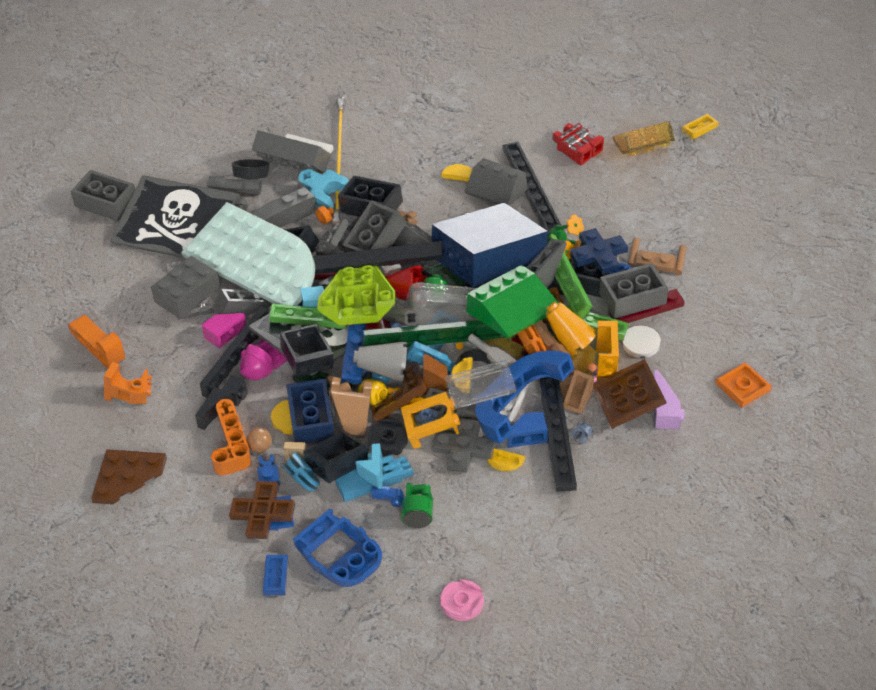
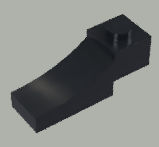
(234, 390)

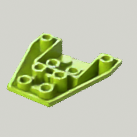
(357, 296)

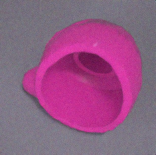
(255, 363)

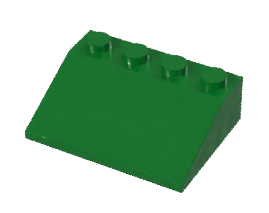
(510, 302)

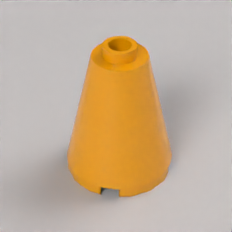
(569, 328)

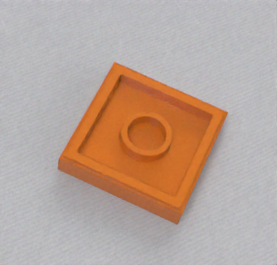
(743, 384)

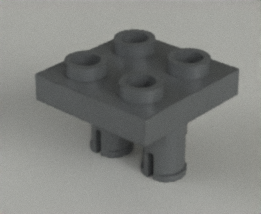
(332, 239)

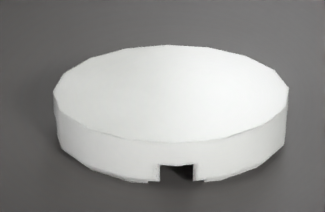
(641, 341)

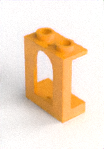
(607, 342)
(448, 421)

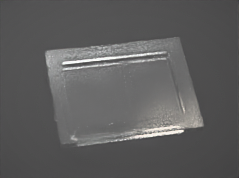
(480, 384)

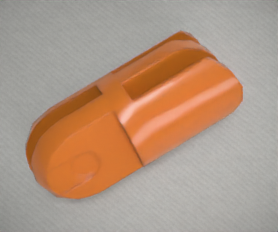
(531, 340)

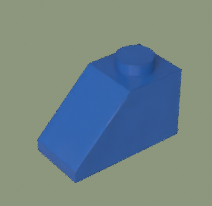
(528, 430)

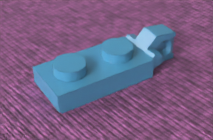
(416, 351)

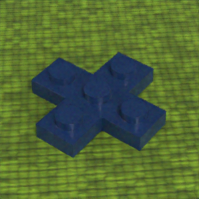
(599, 250)

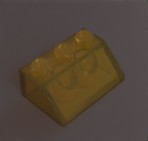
(645, 138)

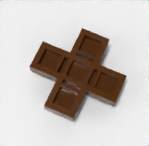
(262, 510)

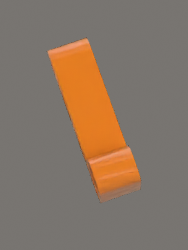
(103, 346)
(236, 454)

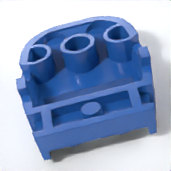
(355, 564)

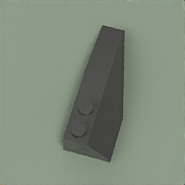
(287, 208)

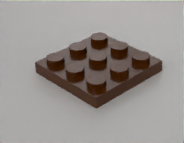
(628, 393)

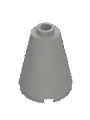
(383, 359)

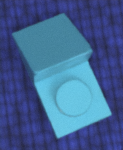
(372, 469)

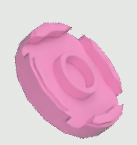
(462, 600)

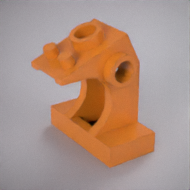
(125, 389)

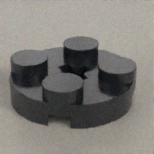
(390, 446)

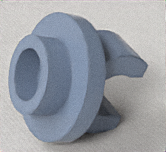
(583, 428)

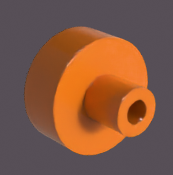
(324, 214)

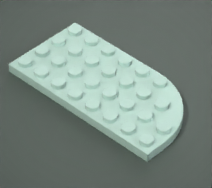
(254, 255)

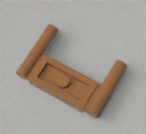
(661, 261)

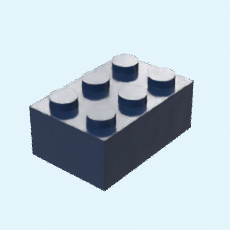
(310, 411)

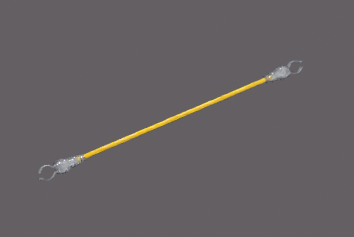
(340, 102)

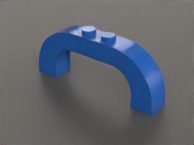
(525, 370)

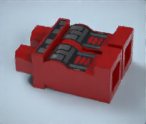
(578, 142)

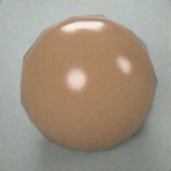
(259, 440)

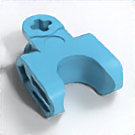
(322, 185)

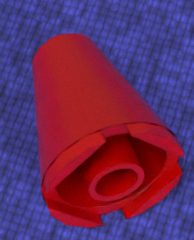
(402, 280)

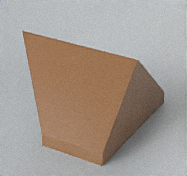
(577, 391)

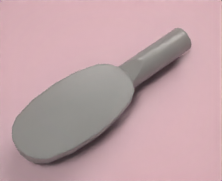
(493, 353)

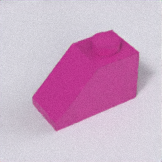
(223, 328)

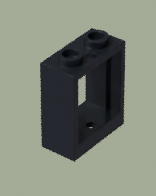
(311, 362)
(319, 454)

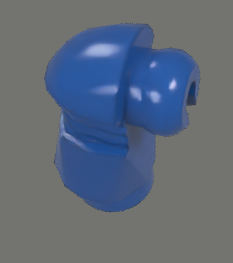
(394, 495)

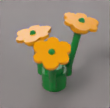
(574, 226)

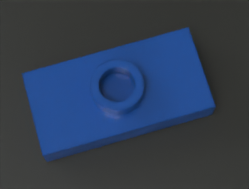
(275, 575)

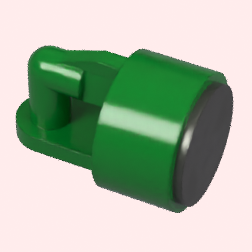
(417, 509)

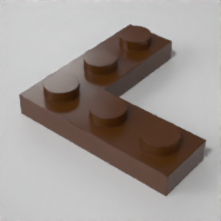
(413, 388)

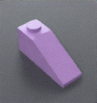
(670, 414)

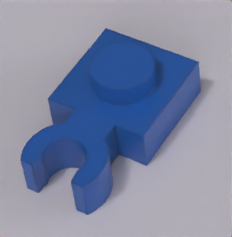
(267, 470)

